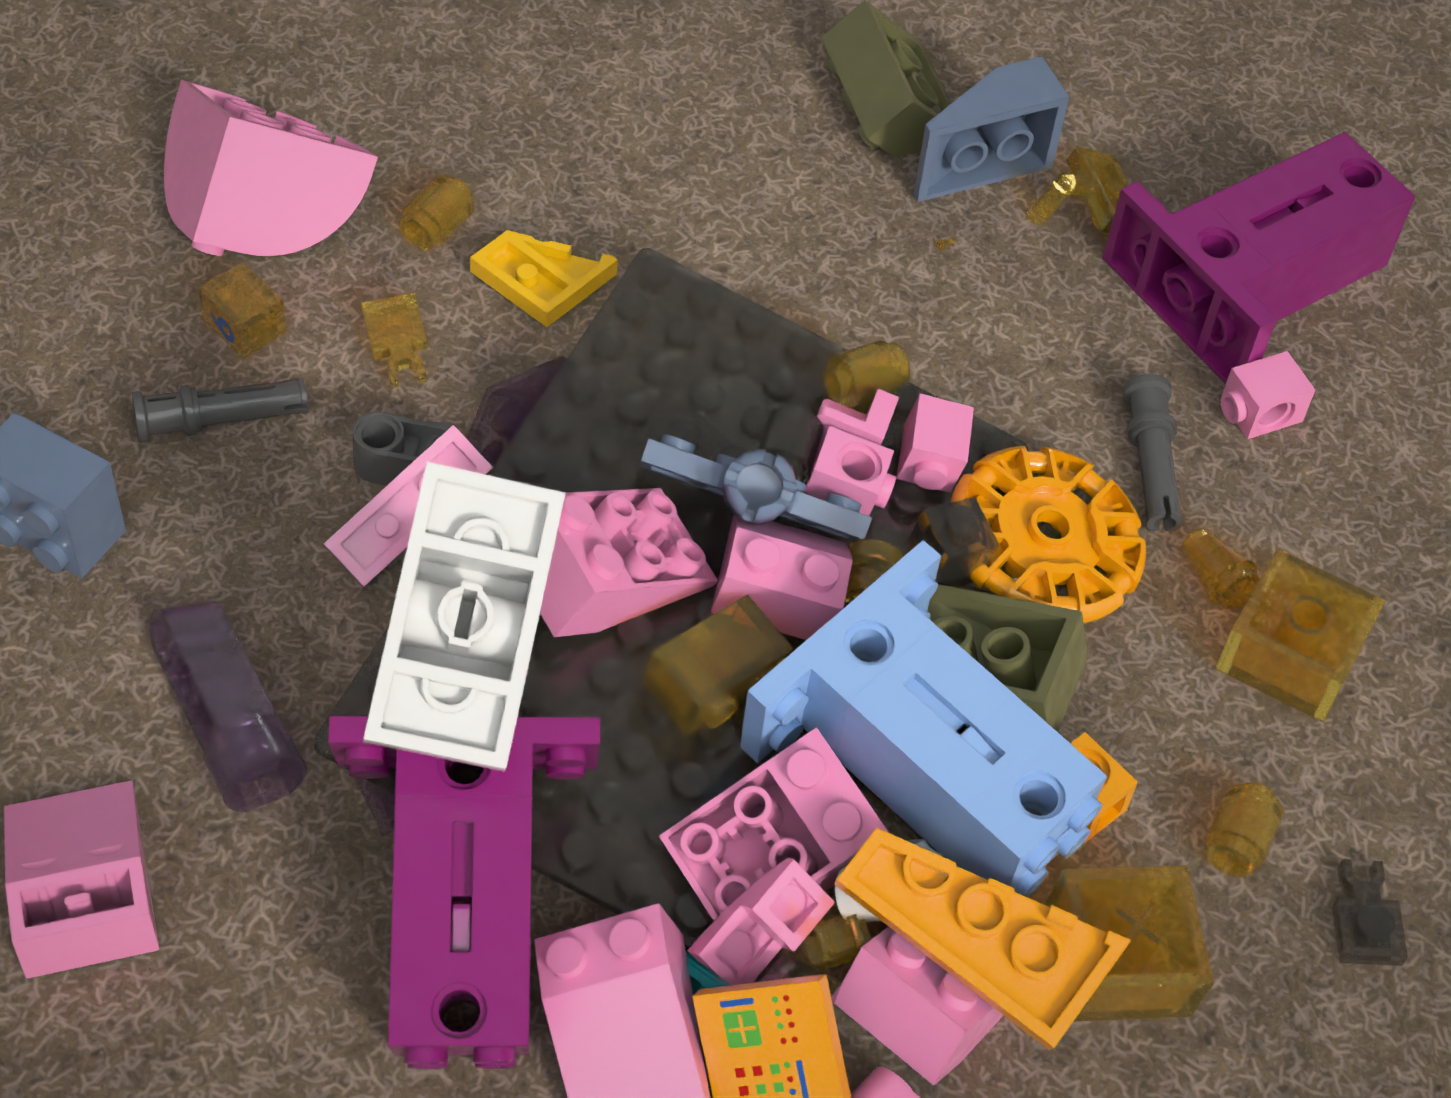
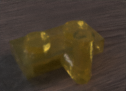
(1092, 177)

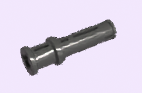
(192, 409)
(1152, 432)

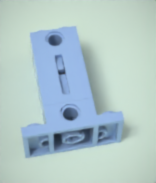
(930, 732)

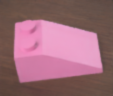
(622, 1008)

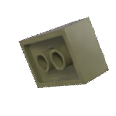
(1022, 643)

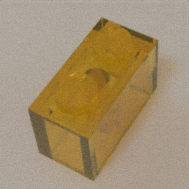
(714, 665)

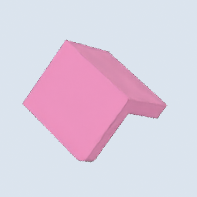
(868, 426)

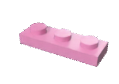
(385, 523)

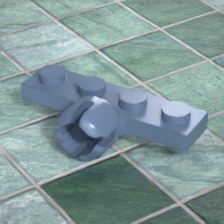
(756, 487)

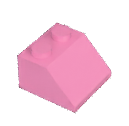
(787, 572)

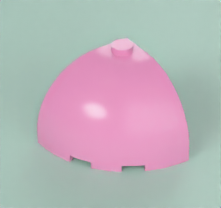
(254, 178)

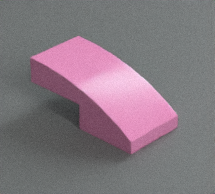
(761, 921)

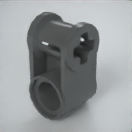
(389, 444)

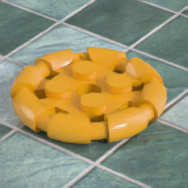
(1084, 530)

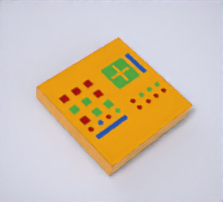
(772, 1040)

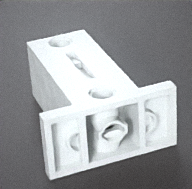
(464, 617)

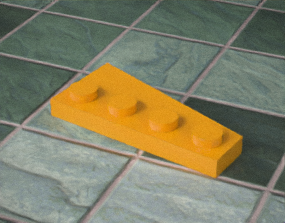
(1004, 947)

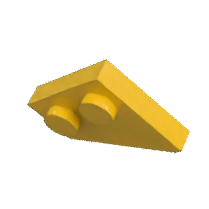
(540, 274)

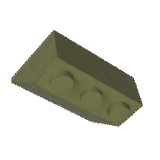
(885, 79)

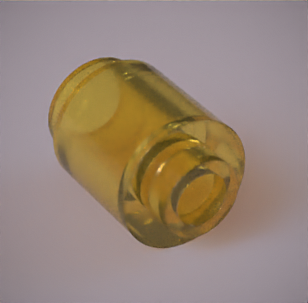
(436, 212)
(859, 372)
(1243, 829)

